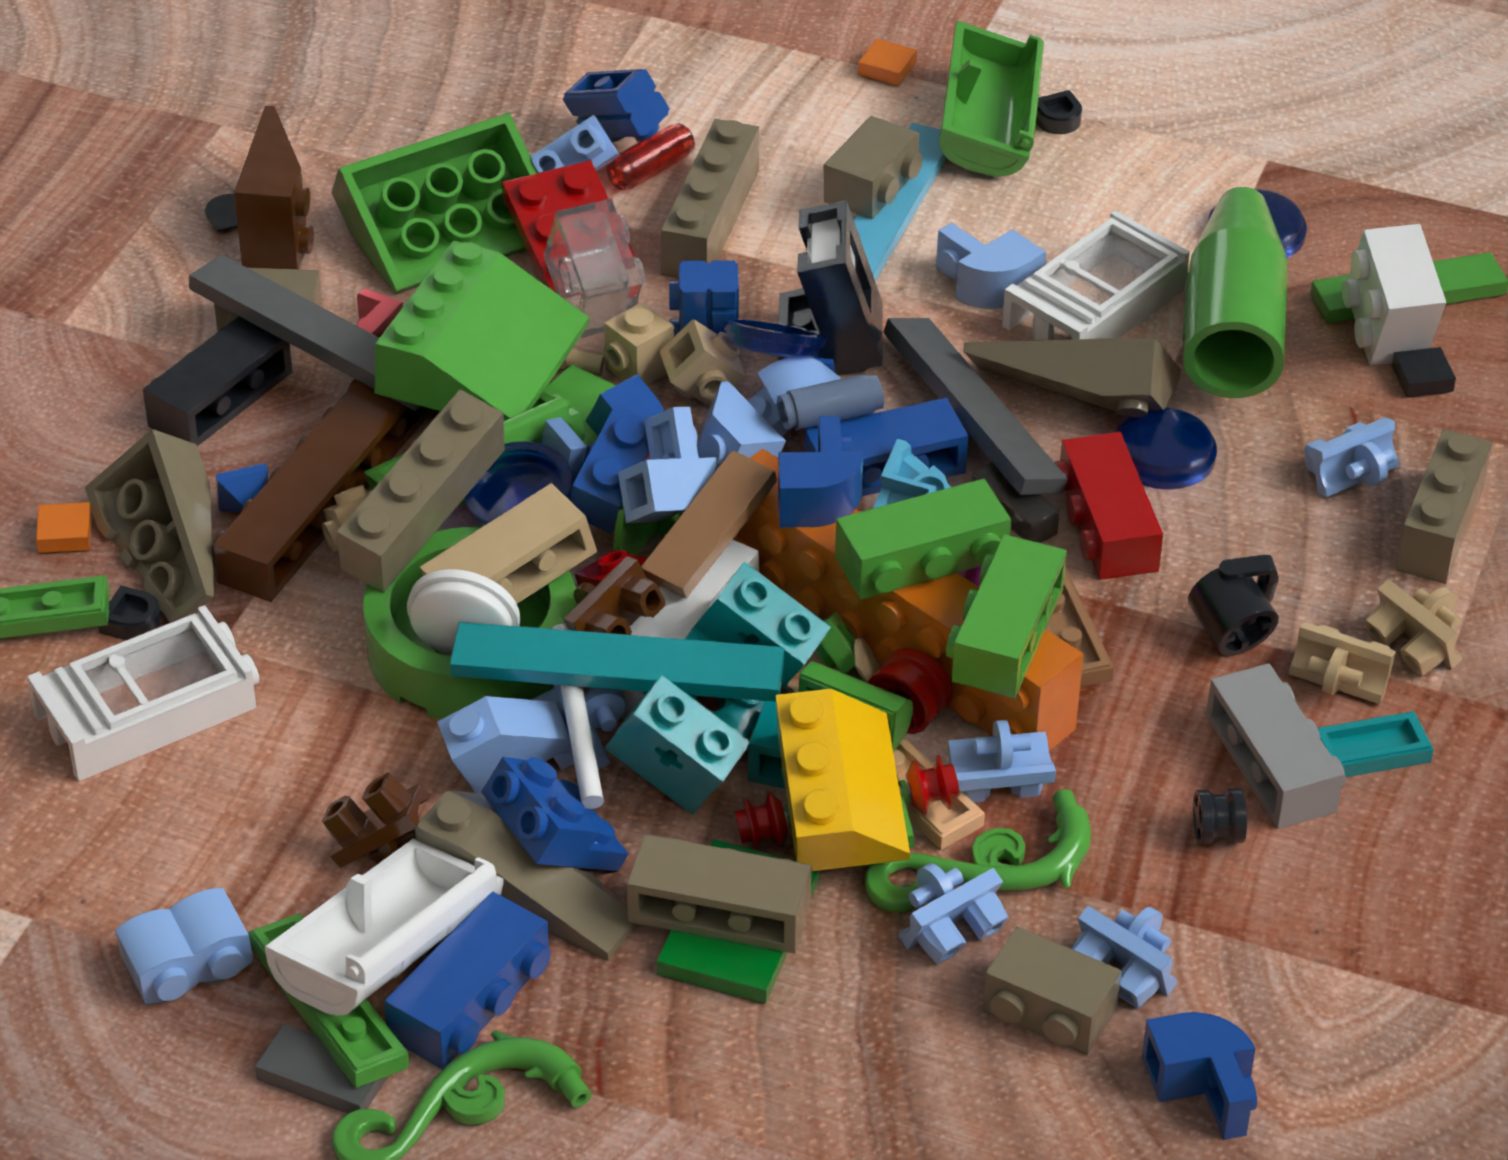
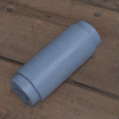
(841, 397)

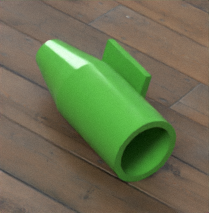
(1236, 299)

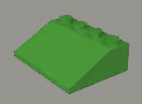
(434, 192)
(476, 330)

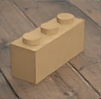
(524, 545)

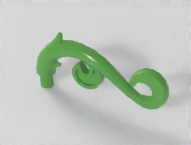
(990, 847)
(467, 1107)

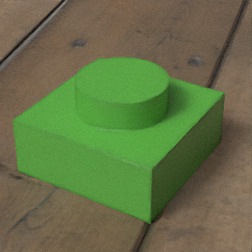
(837, 645)

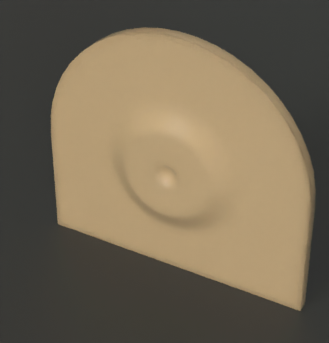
(864, 659)

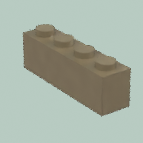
(711, 196)
(421, 491)

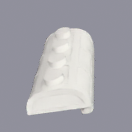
(378, 926)

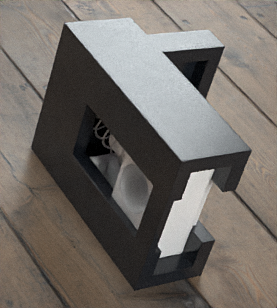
(837, 290)

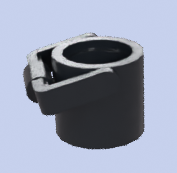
(1234, 605)

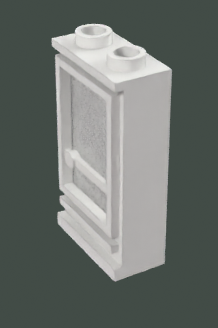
(1100, 283)
(145, 692)

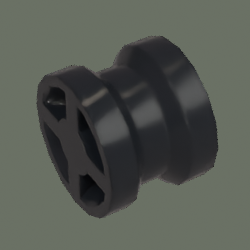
(1219, 816)

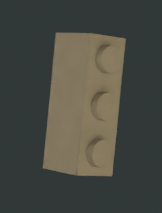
(1444, 506)
(719, 893)

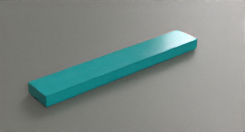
(616, 661)

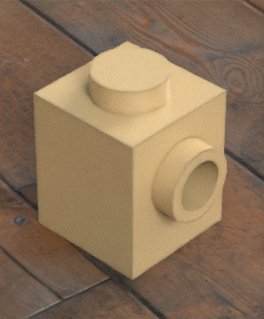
(635, 344)

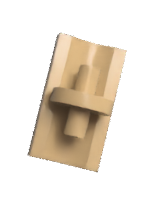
(1424, 618)
(1342, 662)

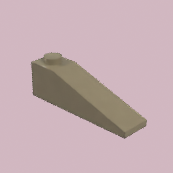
(1109, 373)
(160, 518)
(567, 897)

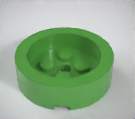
(422, 675)

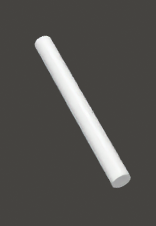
(581, 743)

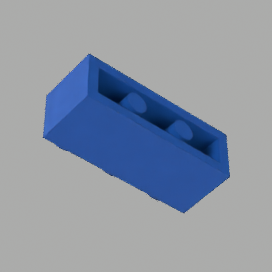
(928, 427)
(468, 980)

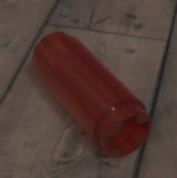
(650, 156)

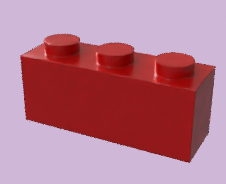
(1110, 506)

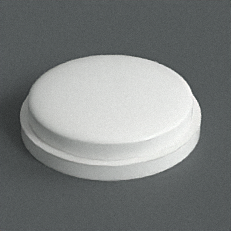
(456, 596)

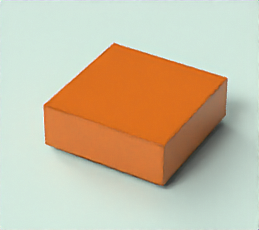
(887, 62)
(64, 527)

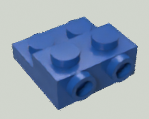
(550, 817)

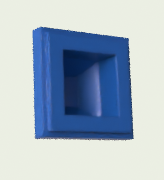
(239, 486)

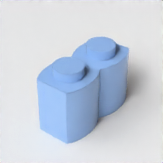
(184, 945)

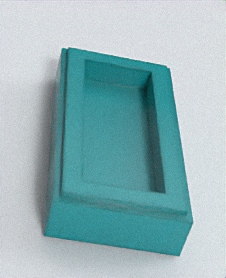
(1378, 743)

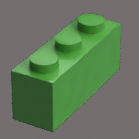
(920, 538)
(1006, 615)

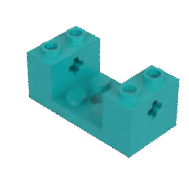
(680, 741)

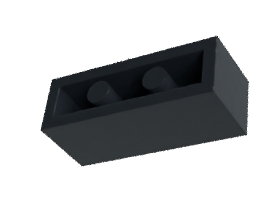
(216, 381)

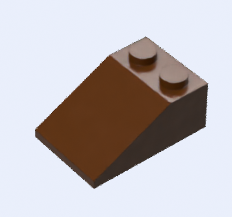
(272, 201)

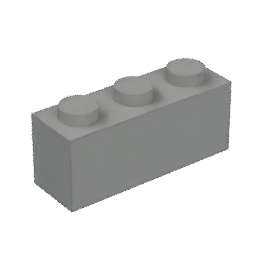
(1275, 745)

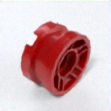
(917, 679)

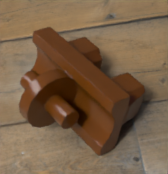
(615, 601)
(379, 830)

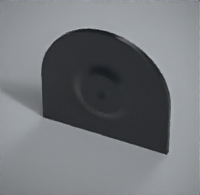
(222, 212)

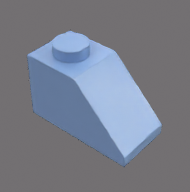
(735, 426)
(502, 728)

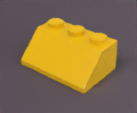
(840, 781)

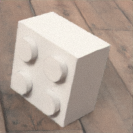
(1393, 292)

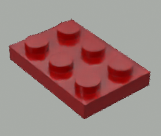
(538, 196)

